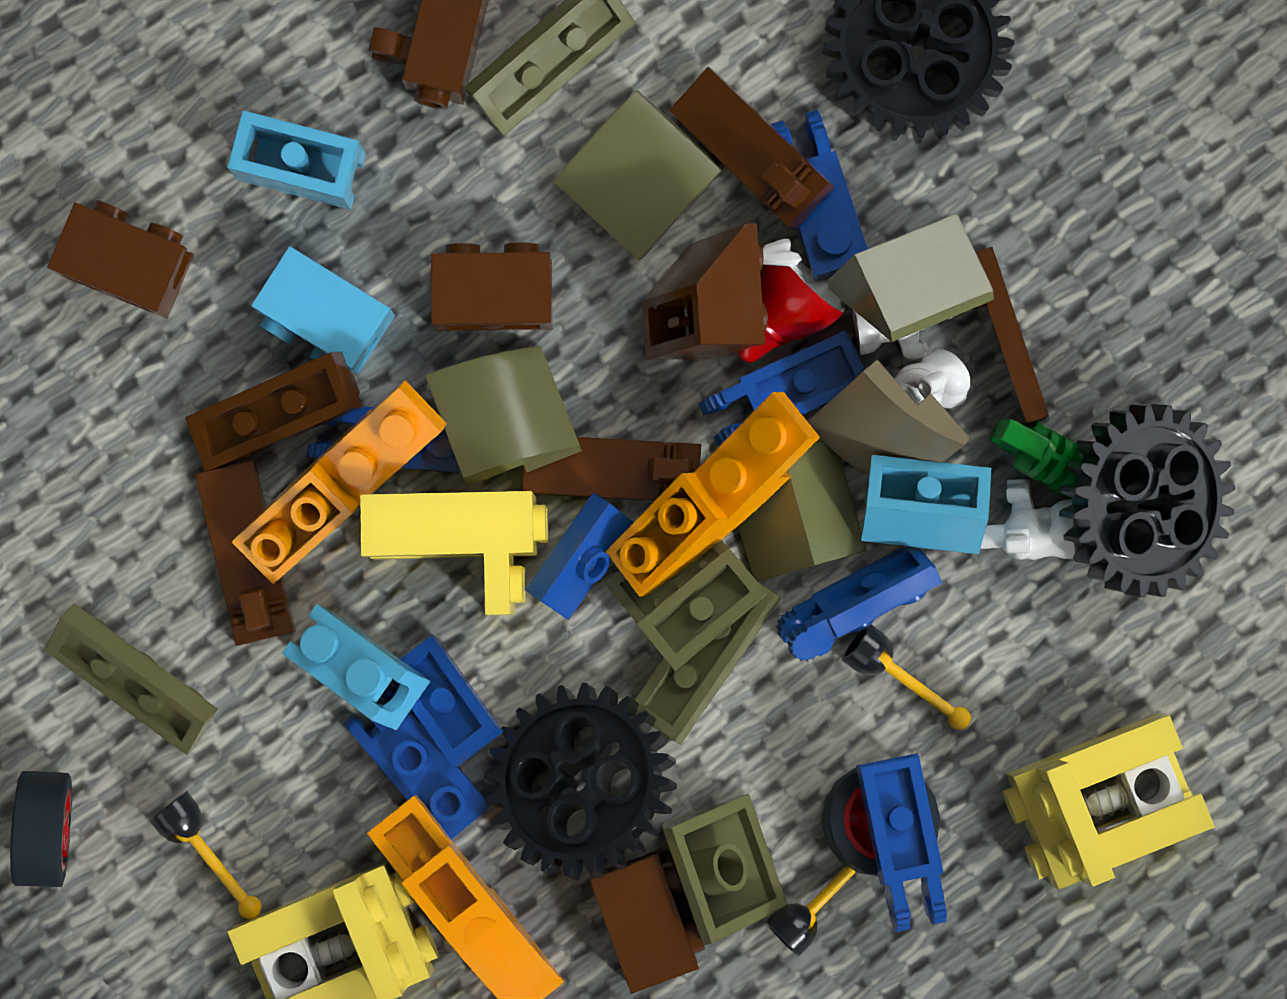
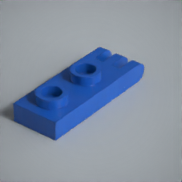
(420, 768)

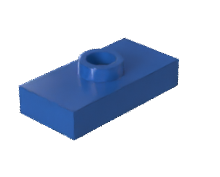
(579, 557)
(449, 704)

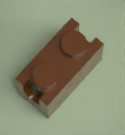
(120, 258)
(491, 288)
(646, 922)

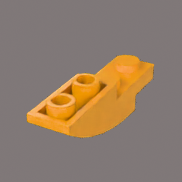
(333, 483)
(715, 498)
(463, 905)

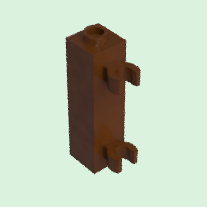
(439, 53)

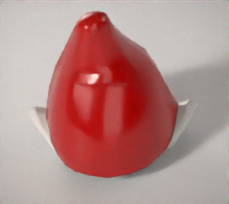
(792, 300)

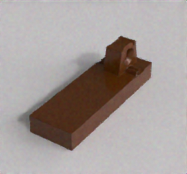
(751, 148)
(1012, 341)
(274, 411)
(615, 469)
(230, 502)

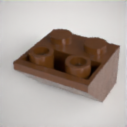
(708, 299)

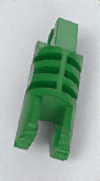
(1039, 453)

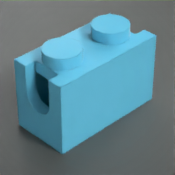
(296, 159)
(321, 310)
(926, 504)
(356, 667)

